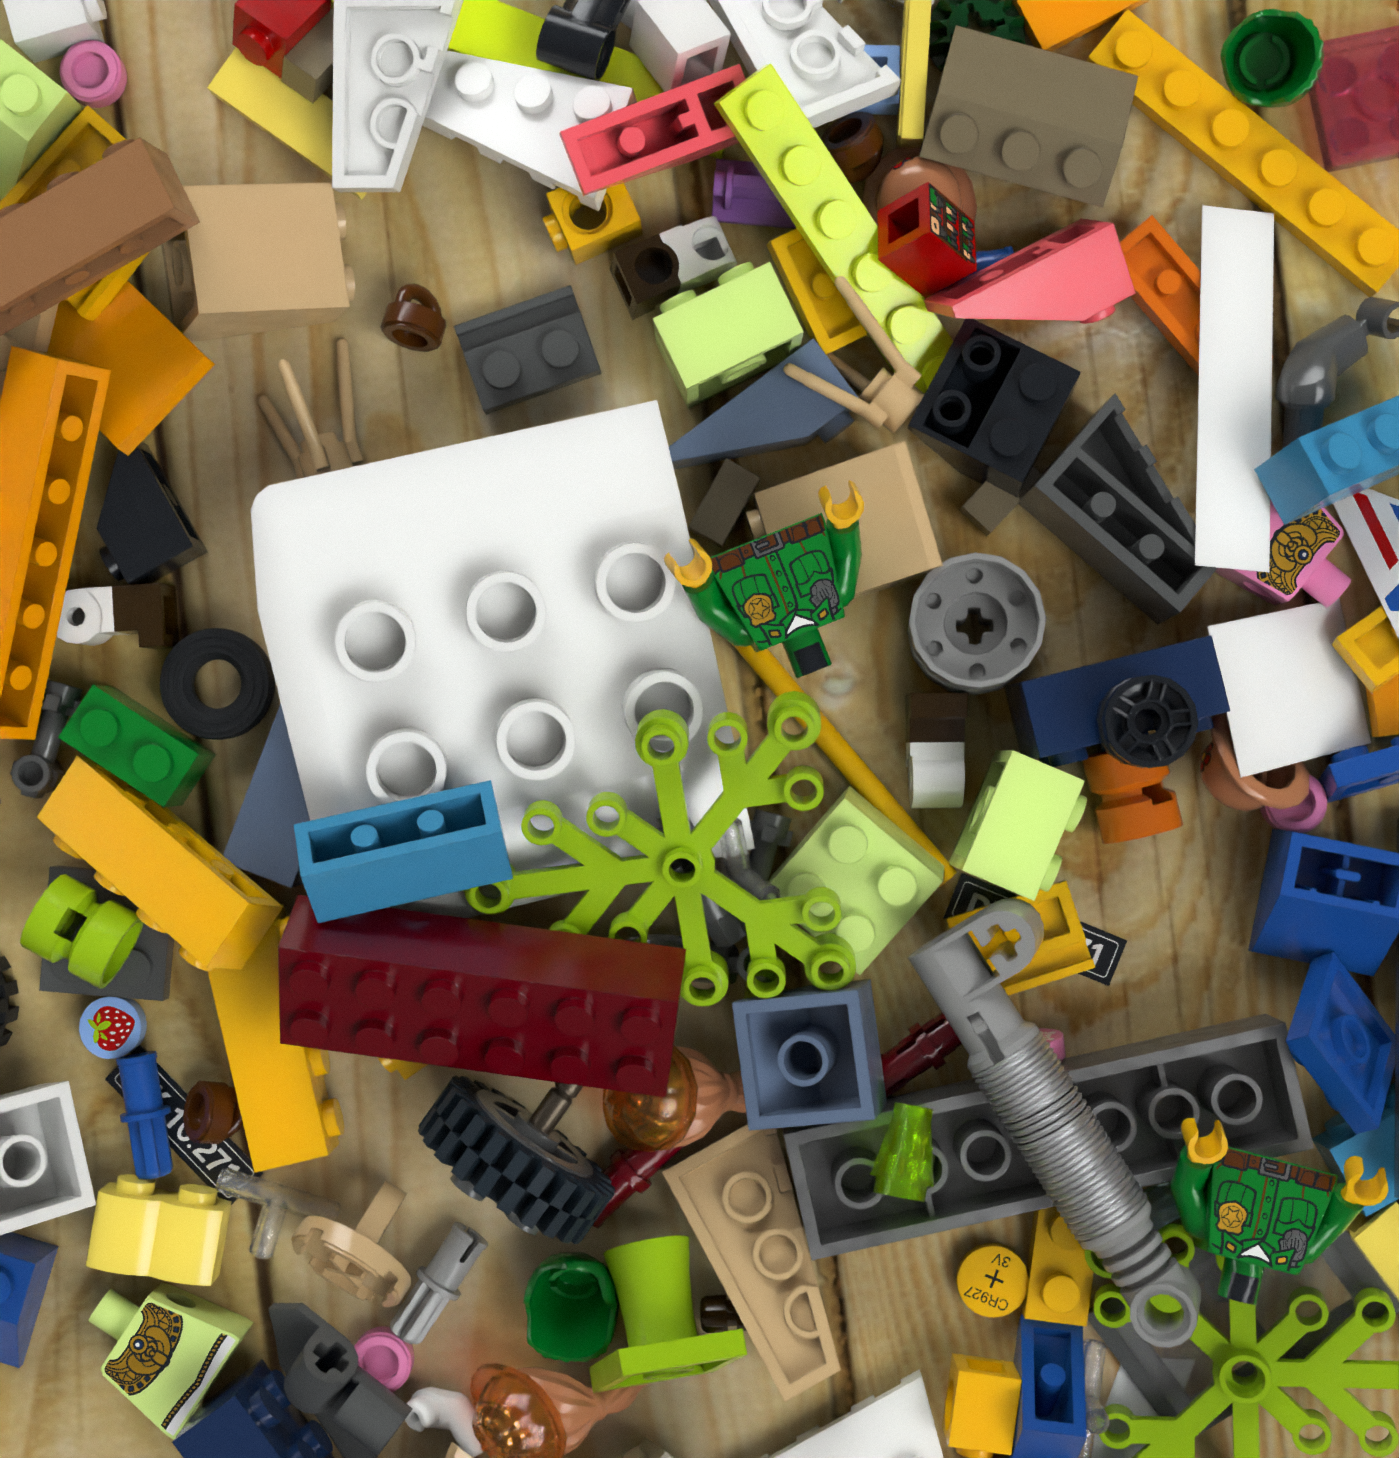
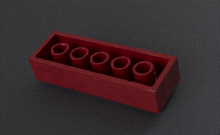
(482, 997)

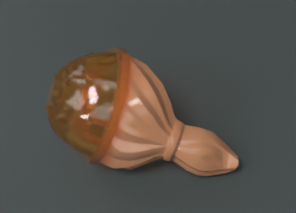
(692, 1105)
(537, 1410)

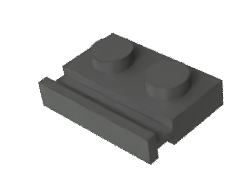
(527, 349)

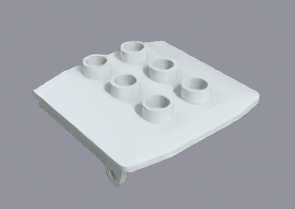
(491, 624)

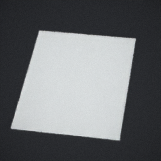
(1288, 687)

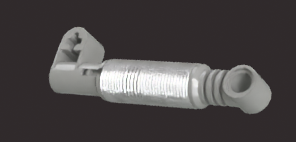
(1051, 1118)

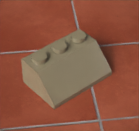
(1029, 116)

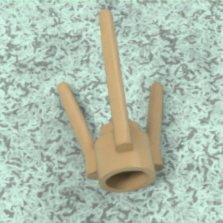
(887, 397)
(323, 451)

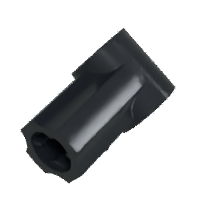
(581, 36)

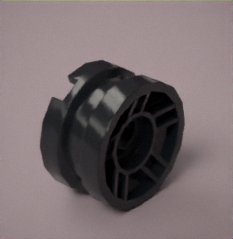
(1174, 722)

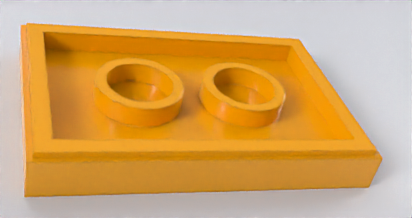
(147, 359)

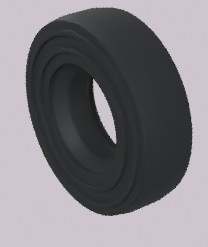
(179, 676)

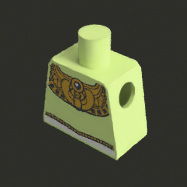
(167, 1350)

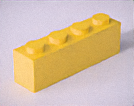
(159, 866)
(275, 1083)

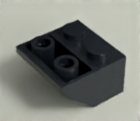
(993, 406)

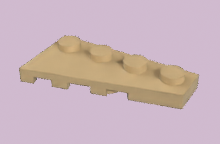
(753, 1236)

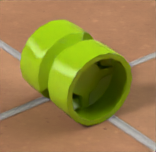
(100, 943)

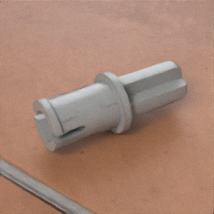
(437, 1284)

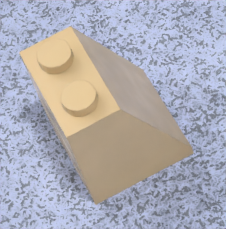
(258, 260)
(894, 524)

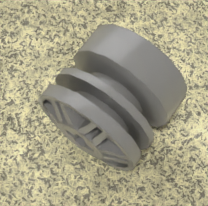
(1001, 598)

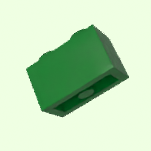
(137, 745)

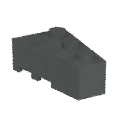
(1120, 515)

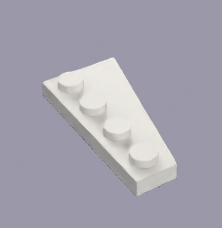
(810, 53)
(518, 114)

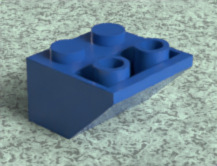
(1326, 900)

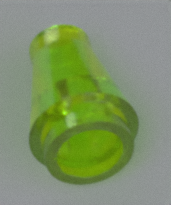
(906, 1154)

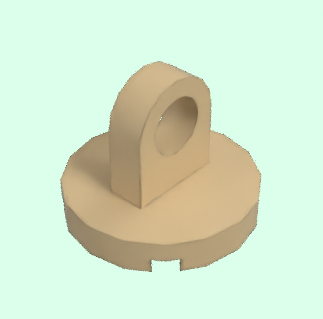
(353, 1257)

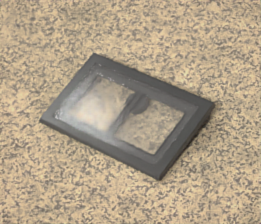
(1180, 1373)

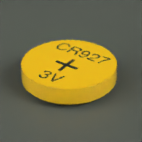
(992, 1280)

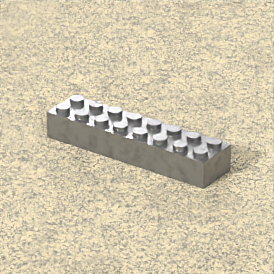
(1136, 1091)

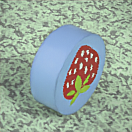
(112, 1027)

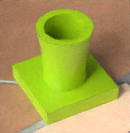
(659, 1319)

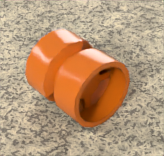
(1132, 799)

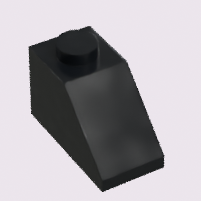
(144, 522)

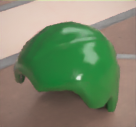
(1272, 58)
(571, 1307)

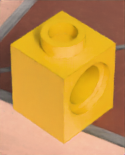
(619, 226)
(981, 1406)

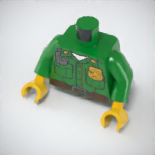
(781, 583)
(1263, 1208)

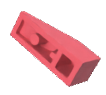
(652, 133)
(1061, 277)

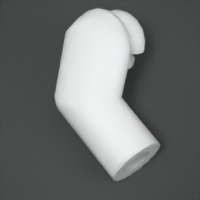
(444, 1411)

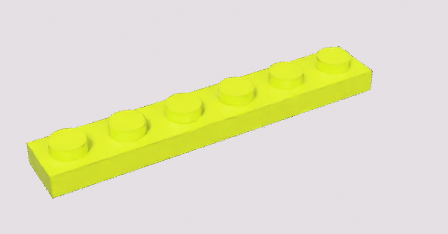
(830, 214)

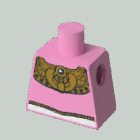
(1297, 561)

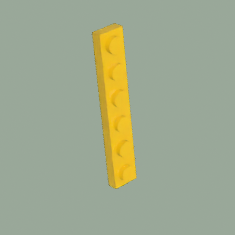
(1252, 155)

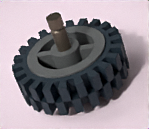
(517, 1158)

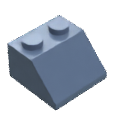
(810, 1057)

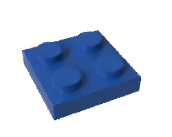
(1343, 1043)

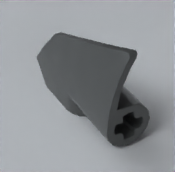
(329, 1383)

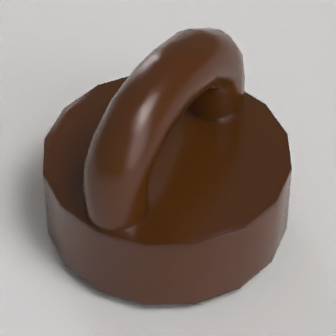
(855, 145)
(414, 324)
(211, 1112)

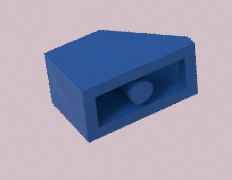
(1051, 1392)

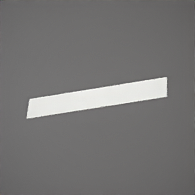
(1234, 389)

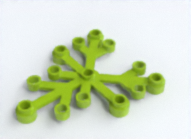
(606, 873)
(1322, 1372)

